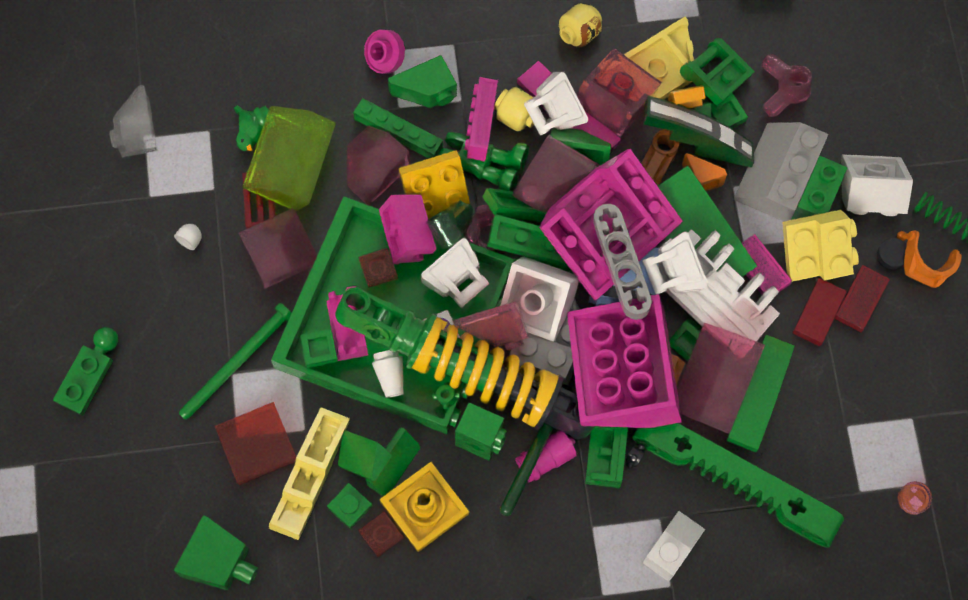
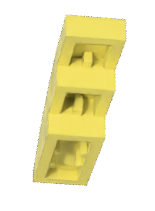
(309, 473)

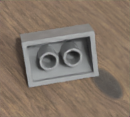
(781, 168)

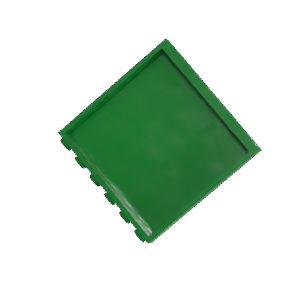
(354, 233)

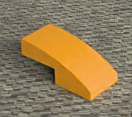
(688, 97)

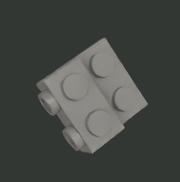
(547, 354)

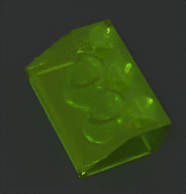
(289, 156)

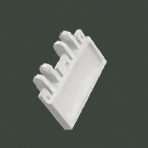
(720, 302)

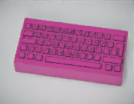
(766, 265)

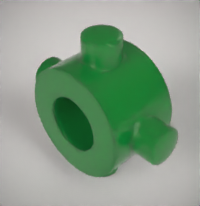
(446, 395)

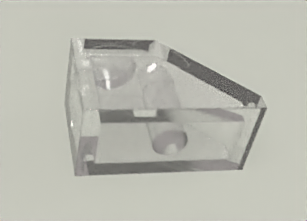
(134, 125)

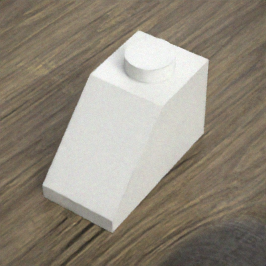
(673, 546)

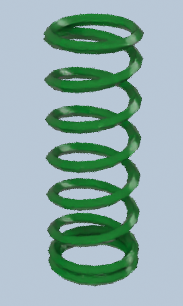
(928, 212)

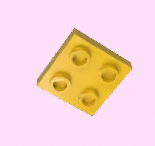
(437, 181)
(424, 506)

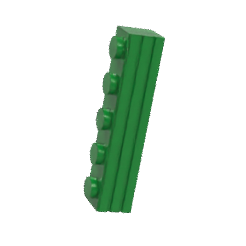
(400, 129)

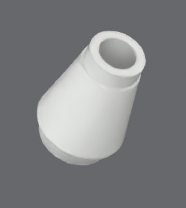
(389, 372)

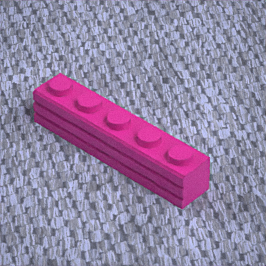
(481, 119)

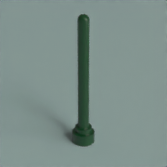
(526, 469)

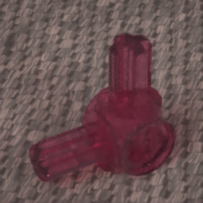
(787, 92)

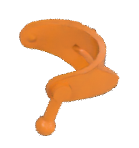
(918, 270)

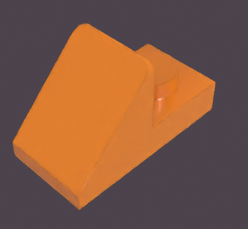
(708, 174)

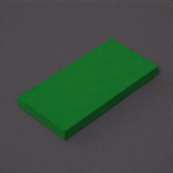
(703, 217)

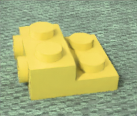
(820, 246)

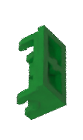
(606, 456)

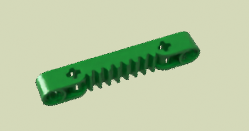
(814, 519)

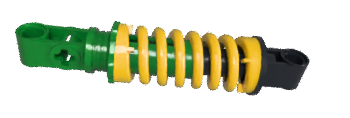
(432, 346)

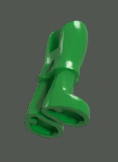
(512, 160)

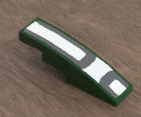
(691, 127)

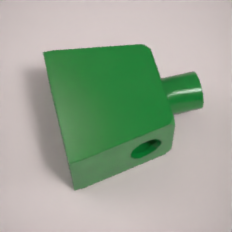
(215, 557)

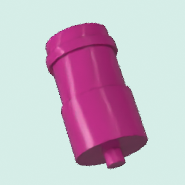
(556, 452)

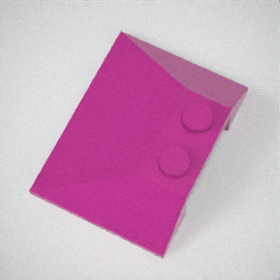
(643, 207)

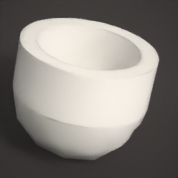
(188, 236)

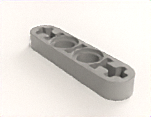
(621, 261)

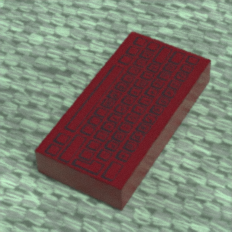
(861, 298)

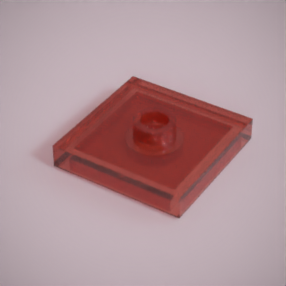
(255, 443)

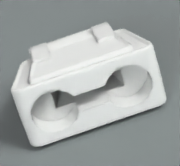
(559, 102)
(680, 265)
(452, 270)

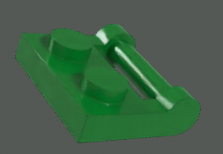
(723, 78)

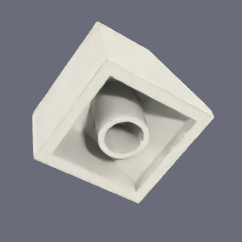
(876, 185)
(543, 295)

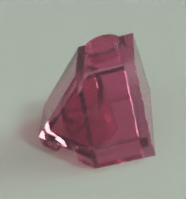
(374, 163)

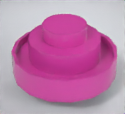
(384, 51)

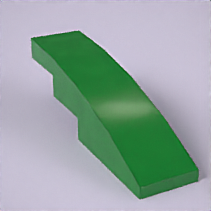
(761, 394)

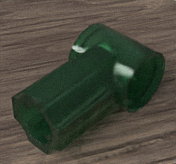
(449, 224)

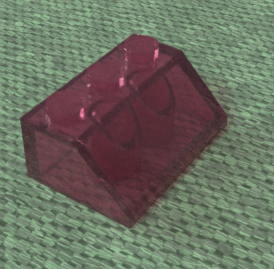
(718, 376)

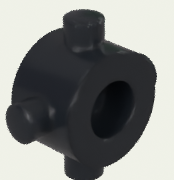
(635, 455)

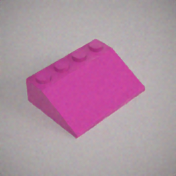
(623, 367)

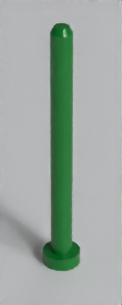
(282, 314)

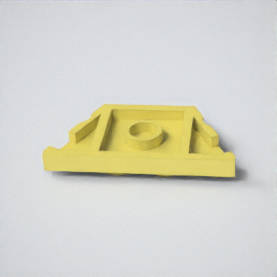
(664, 57)

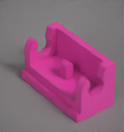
(406, 228)
(347, 341)

